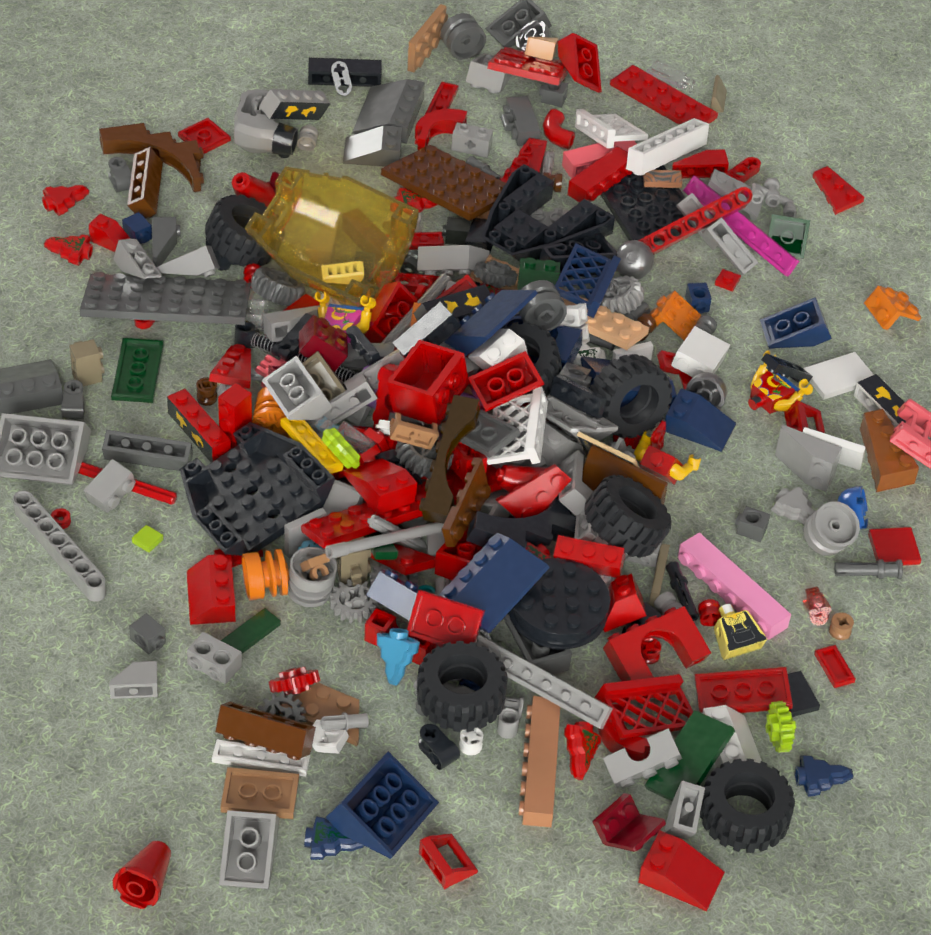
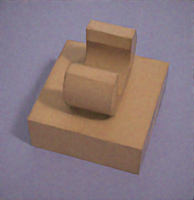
(314, 564)

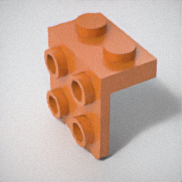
(889, 305)
(676, 314)

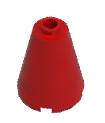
(253, 187)
(511, 476)
(143, 876)

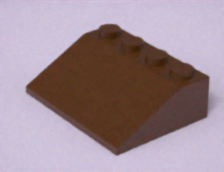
(604, 464)

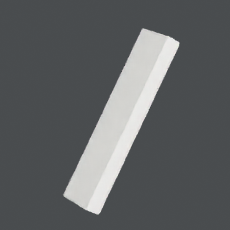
(257, 758)

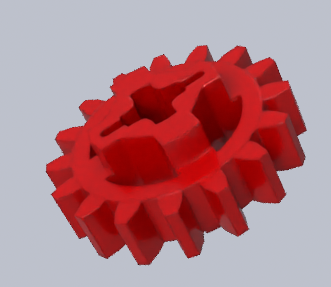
(294, 680)

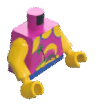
(345, 316)

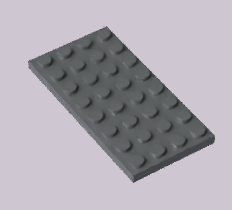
(166, 299)

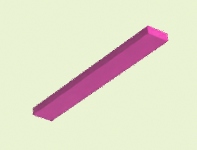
(746, 230)

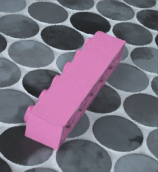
(733, 584)

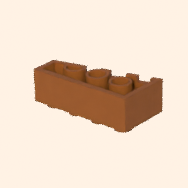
(889, 463)

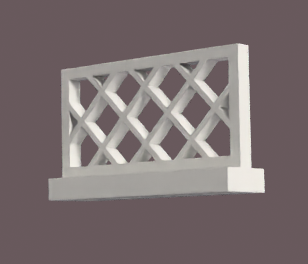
(607, 128)
(533, 426)

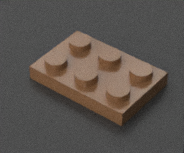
(260, 792)

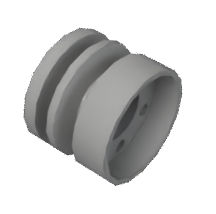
(304, 589)

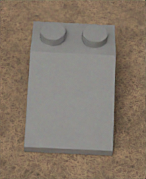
(480, 76)
(808, 457)
(249, 849)

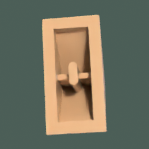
(541, 47)

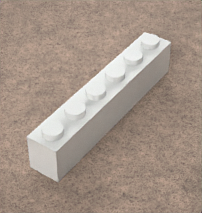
(667, 146)

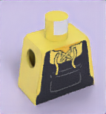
(737, 633)

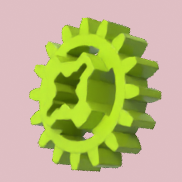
(780, 726)

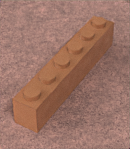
(540, 764)

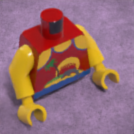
(775, 391)
(661, 463)

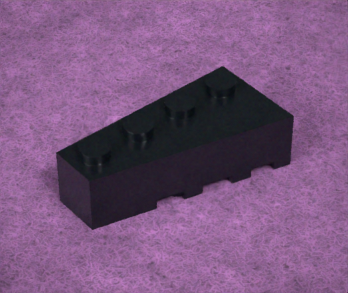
(561, 252)

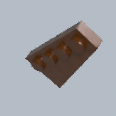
(467, 503)

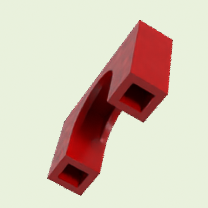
(674, 627)

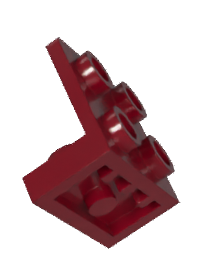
(624, 826)

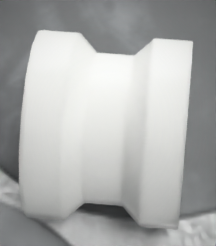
(467, 737)

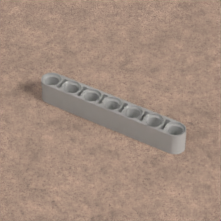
(59, 546)

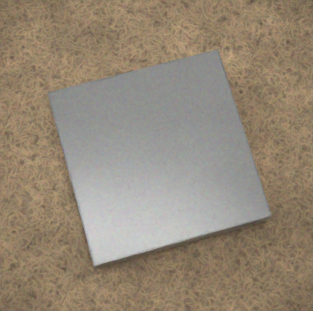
(293, 533)

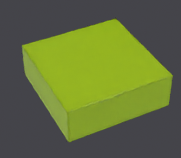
(147, 538)

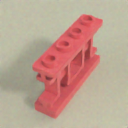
(914, 434)

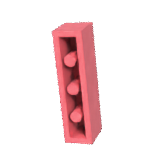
(578, 159)

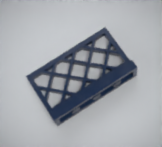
(599, 284)

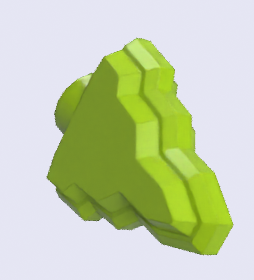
(341, 448)

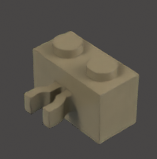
(86, 362)
(354, 566)

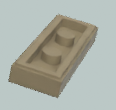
(659, 573)

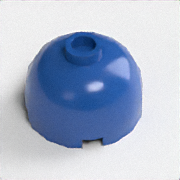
(856, 500)

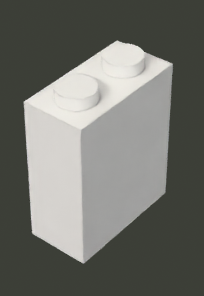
(700, 353)

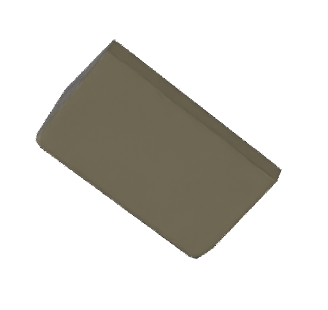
(718, 95)

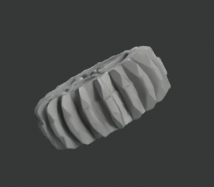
(623, 295)

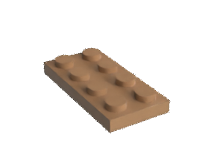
(426, 38)

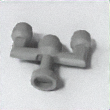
(772, 196)

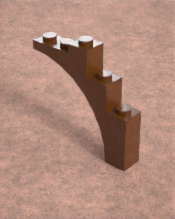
(134, 138)

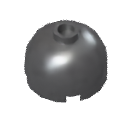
(532, 29)
(635, 260)
(709, 387)

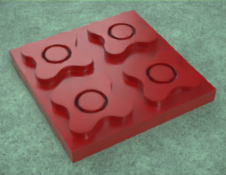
(518, 64)

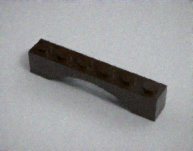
(461, 420)

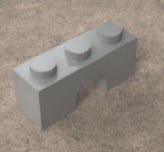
(662, 754)

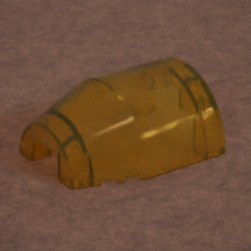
(334, 222)

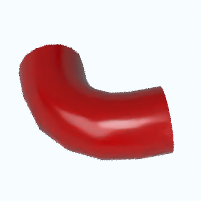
(554, 132)

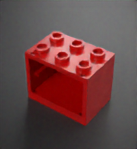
(427, 382)

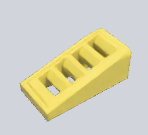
(347, 271)

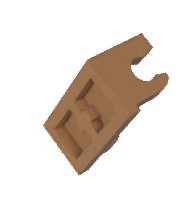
(413, 433)

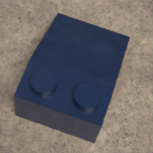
(796, 326)
(698, 421)

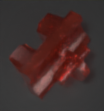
(816, 606)

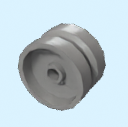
(831, 528)

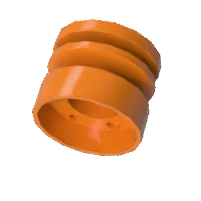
(268, 413)
(265, 574)

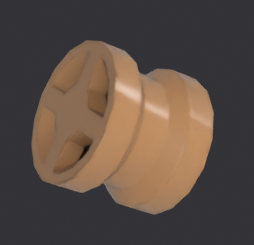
(844, 631)

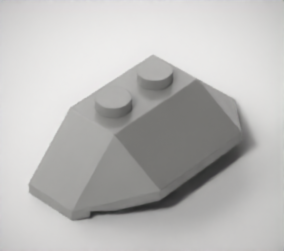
(574, 421)

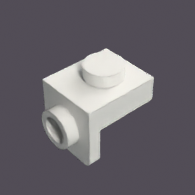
(328, 740)

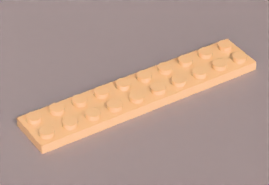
(606, 325)

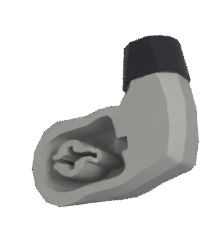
(257, 132)

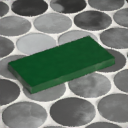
(137, 370)
(699, 746)

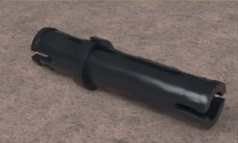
(675, 573)

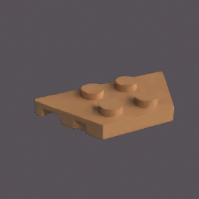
(327, 701)

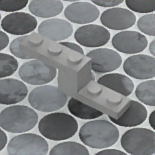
(720, 236)
(359, 390)
(576, 494)

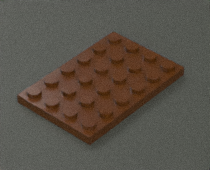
(446, 181)

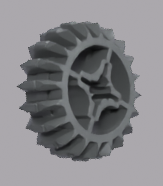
(276, 286)
(418, 458)

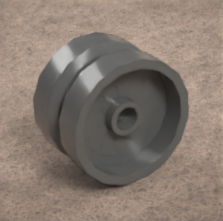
(463, 36)
(545, 308)

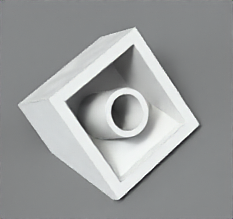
(498, 348)

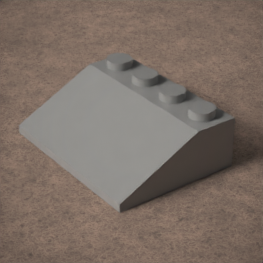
(42, 448)

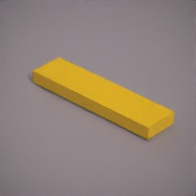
(303, 433)

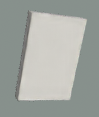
(838, 375)
(851, 453)

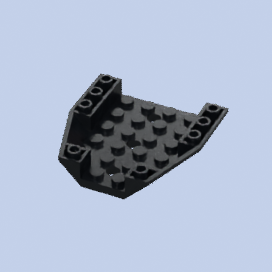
(277, 467)

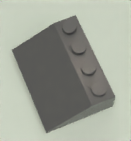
(391, 105)
(29, 387)

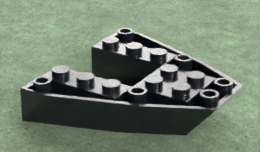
(522, 236)

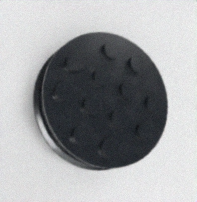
(563, 607)

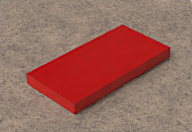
(743, 689)

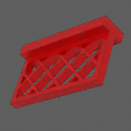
(642, 691)

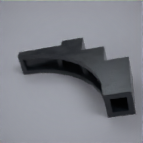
(532, 529)

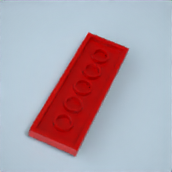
(661, 96)

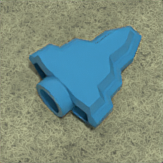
(397, 652)

